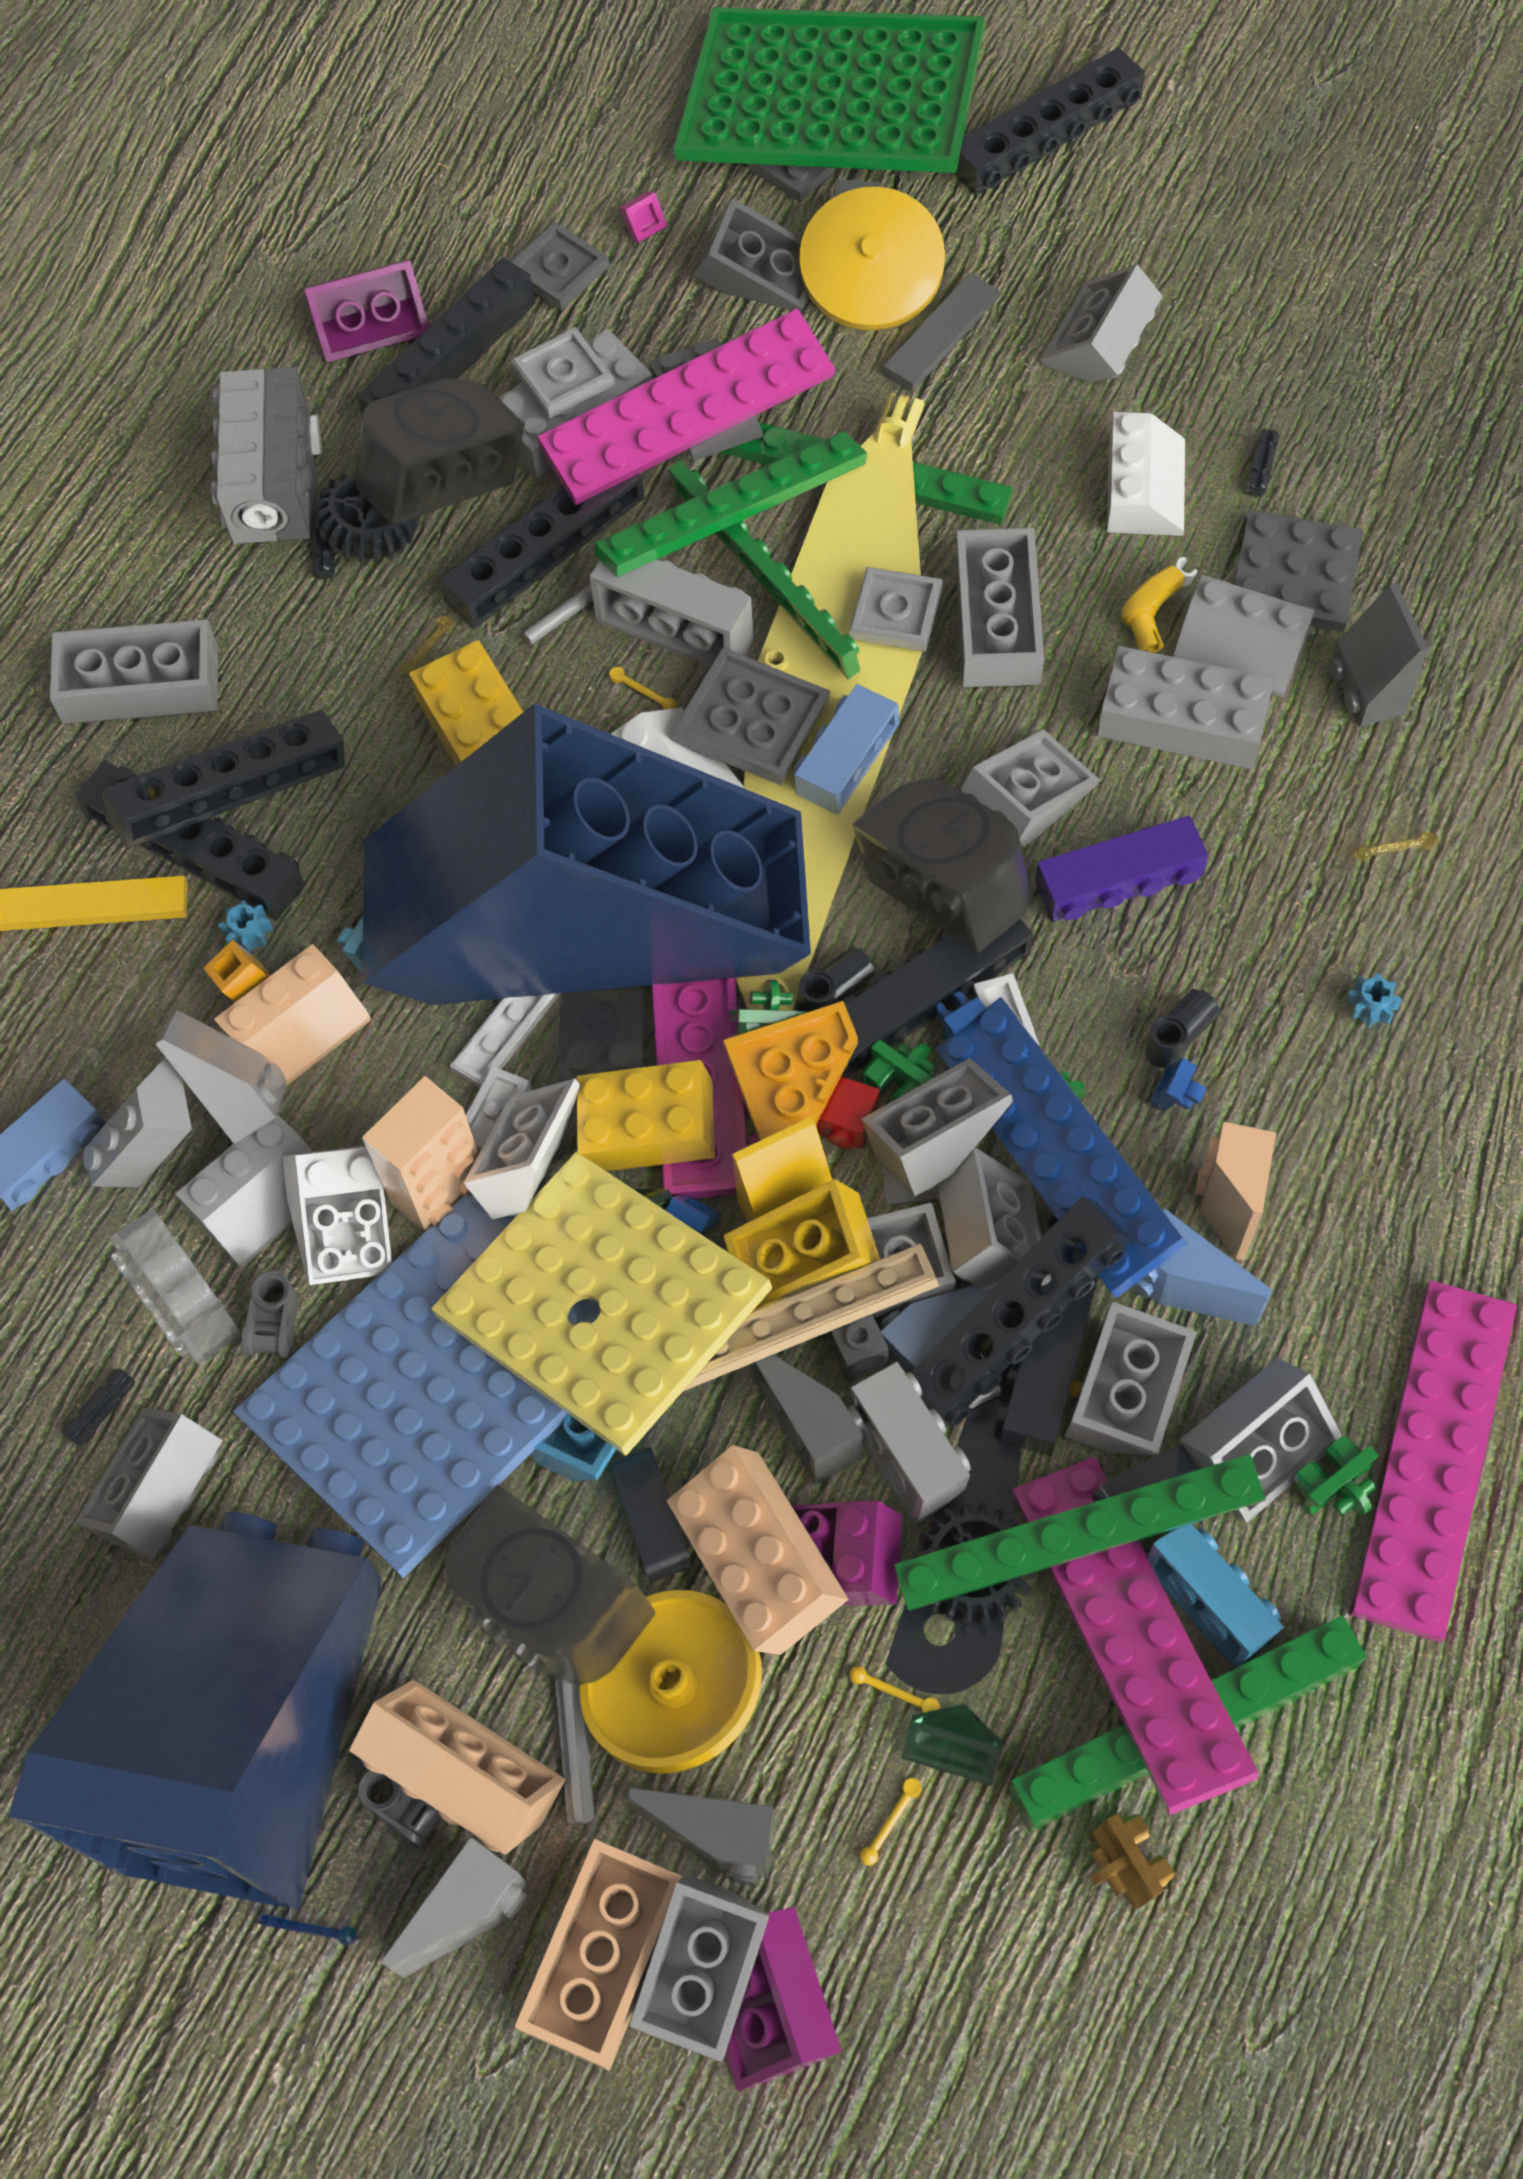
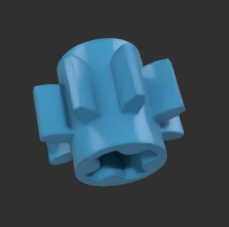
(246, 926)
(1379, 990)

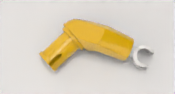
(1146, 600)

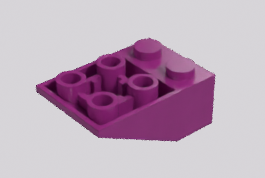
(859, 1547)

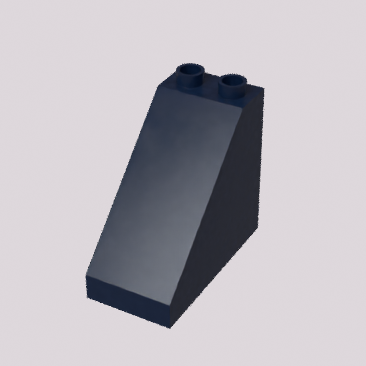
(579, 870)
(212, 1716)

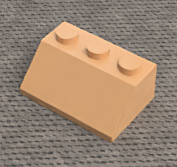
(296, 1014)
(1235, 1183)

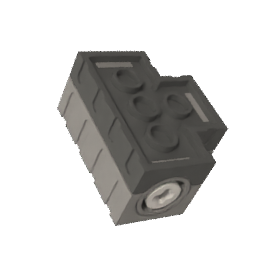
(264, 456)

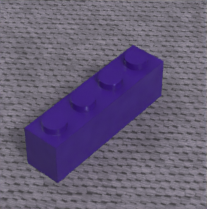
(1121, 869)

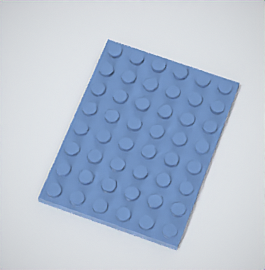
(400, 1411)

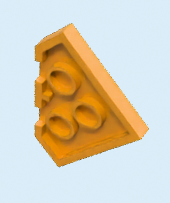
(792, 1066)

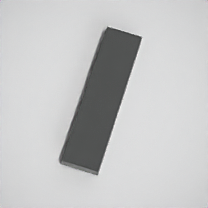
(940, 332)

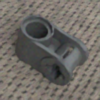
(270, 1325)
(406, 1815)

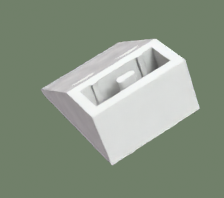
(337, 1214)

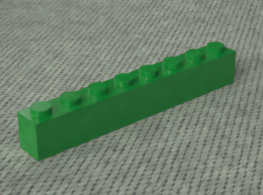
(1245, 1693)

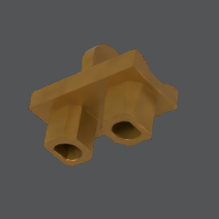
(1123, 1862)

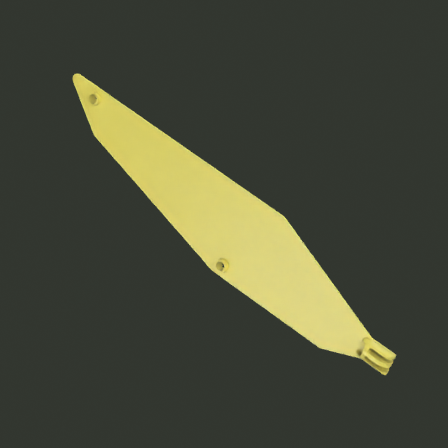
(858, 524)

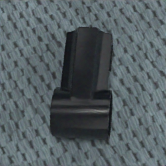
(835, 980)
(1180, 1027)

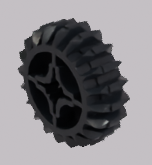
(356, 526)
(959, 1529)

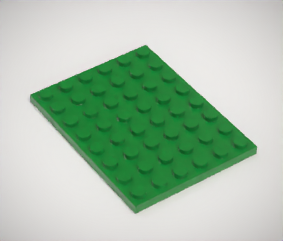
(832, 89)

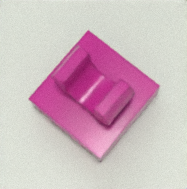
(643, 216)

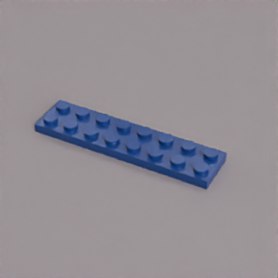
(1062, 1142)

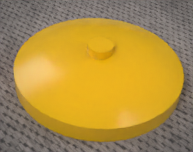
(872, 258)
(678, 1687)

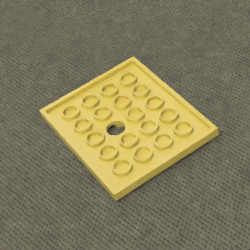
(660, 1292)

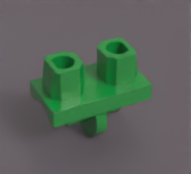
(771, 999)
(904, 1067)
(1351, 1464)

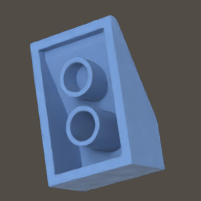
(1205, 1282)

